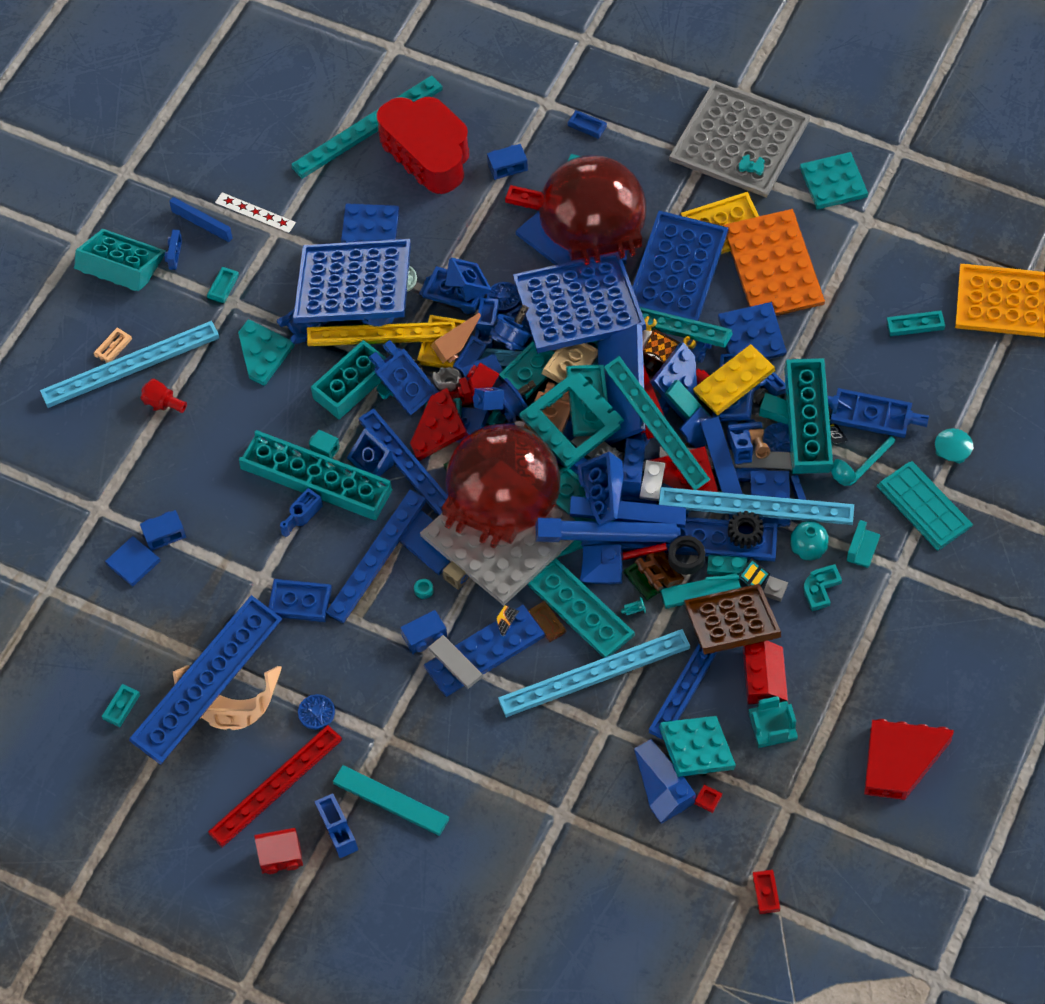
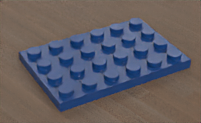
(678, 265)

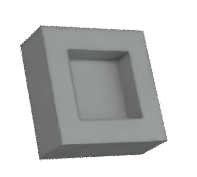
(775, 588)

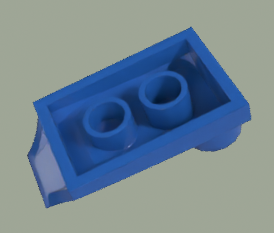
(435, 290)

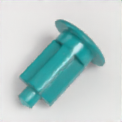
(634, 607)

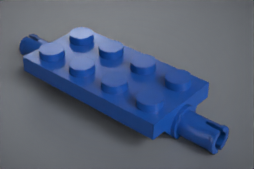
(873, 413)

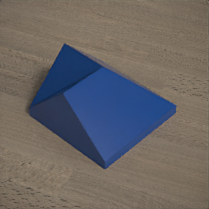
(467, 278)

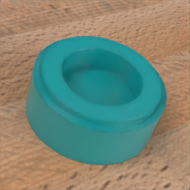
(423, 588)

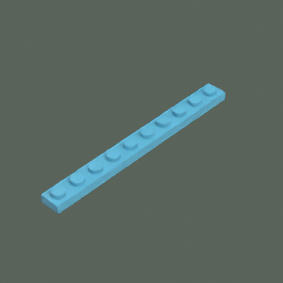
(129, 364)
(761, 505)
(593, 673)

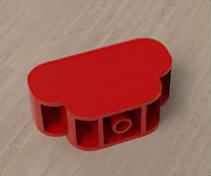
(425, 141)

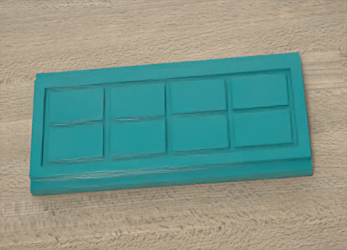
(924, 505)

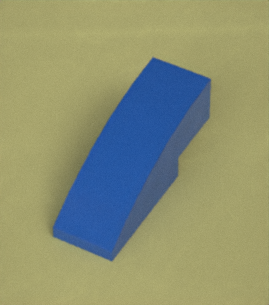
(489, 311)
(336, 825)

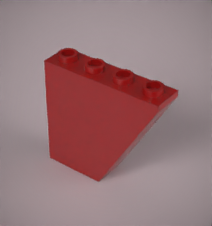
(901, 756)

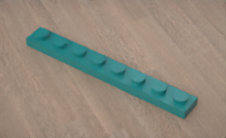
(656, 423)

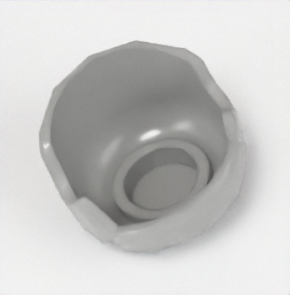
(447, 378)

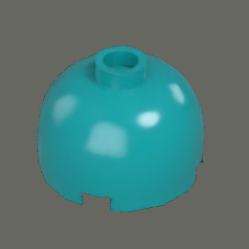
(809, 540)

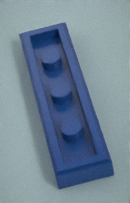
(201, 219)

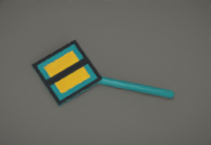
(751, 574)

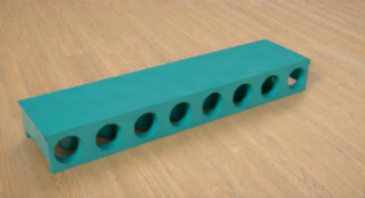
(303, 472)

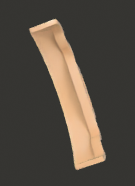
(237, 714)

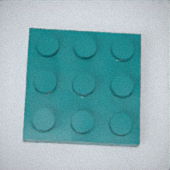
(833, 180)
(697, 746)

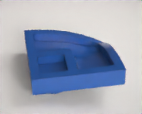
(602, 564)

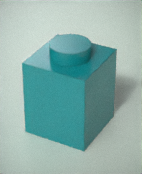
(324, 444)

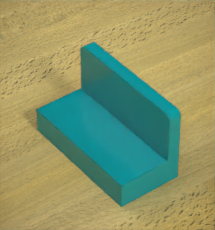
(863, 546)

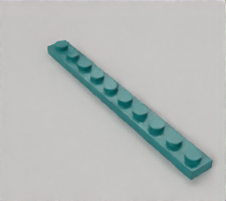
(357, 132)

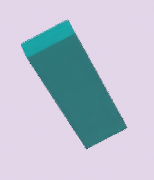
(675, 595)

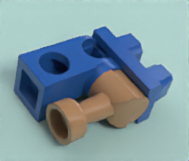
(743, 437)

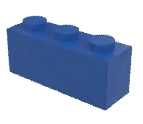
(633, 467)

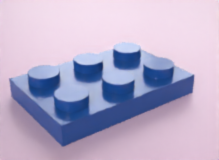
(771, 485)

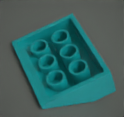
(118, 259)

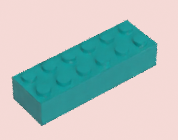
(808, 416)

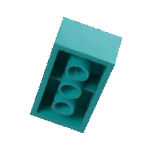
(347, 381)

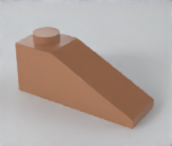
(453, 342)

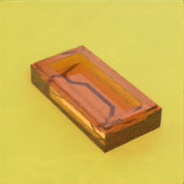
(547, 621)

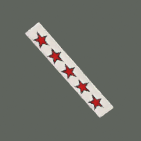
(255, 212)

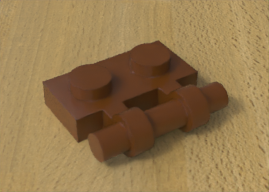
(660, 565)

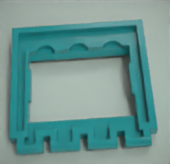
(547, 431)

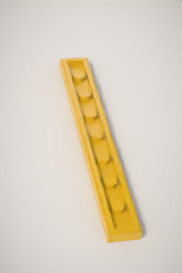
(377, 334)

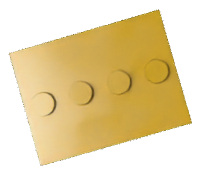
(725, 211)

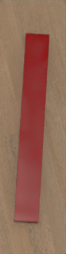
(274, 786)

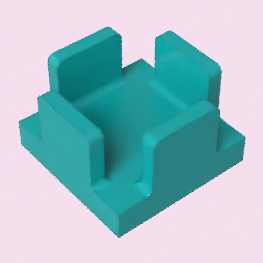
(773, 722)

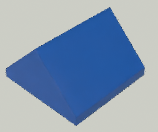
(371, 454)

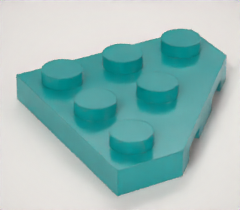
(263, 351)

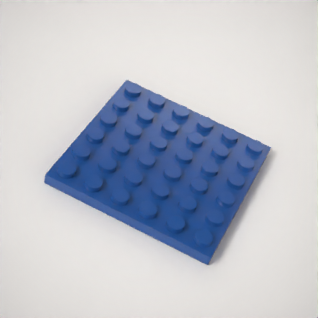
(352, 281)
(578, 302)

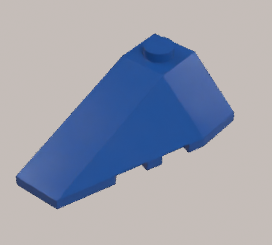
(603, 484)
(665, 790)

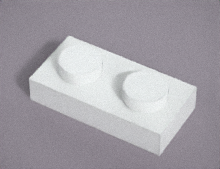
(652, 480)

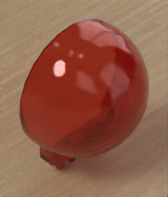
(593, 208)
(500, 482)

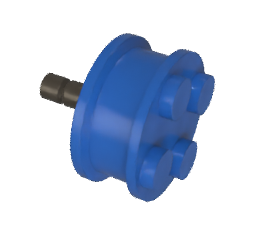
(512, 331)
(513, 399)

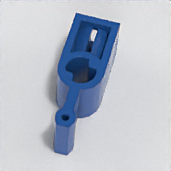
(301, 511)

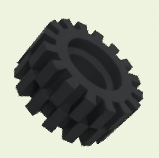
(745, 539)

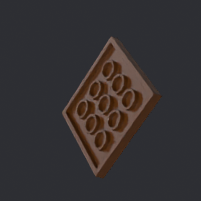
(732, 619)

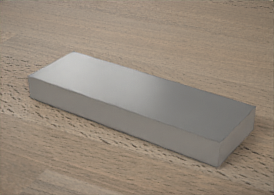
(455, 662)

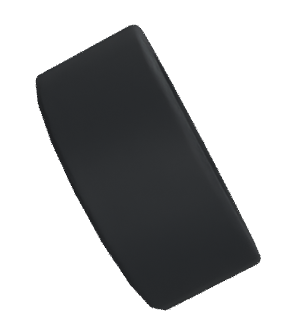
(686, 541)

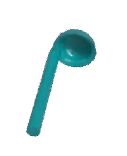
(845, 474)

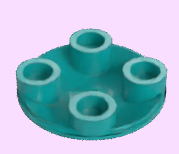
(953, 445)

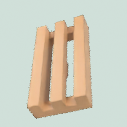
(115, 346)

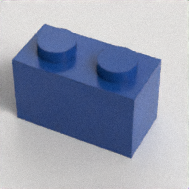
(507, 161)
(162, 530)
(423, 632)

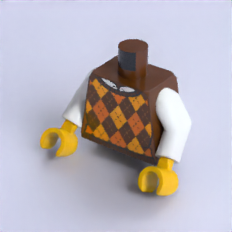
(658, 347)

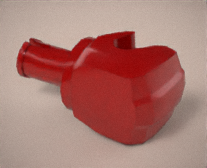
(160, 397)

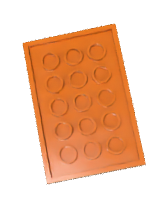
(774, 262)

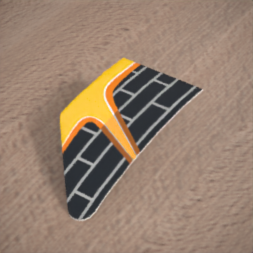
(505, 618)

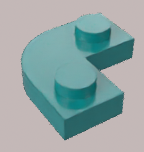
(817, 583)

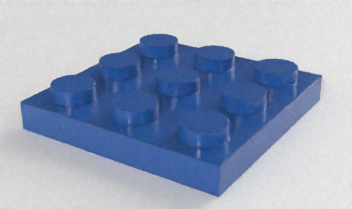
(369, 223)
(754, 326)

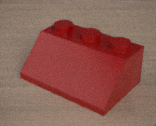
(764, 672)

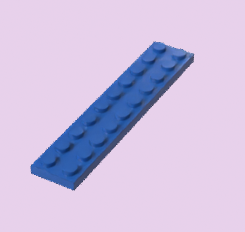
(715, 539)
(205, 680)

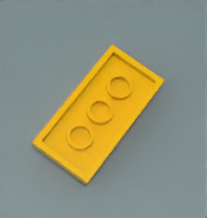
(734, 379)

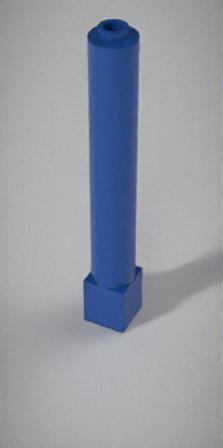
(555, 530)

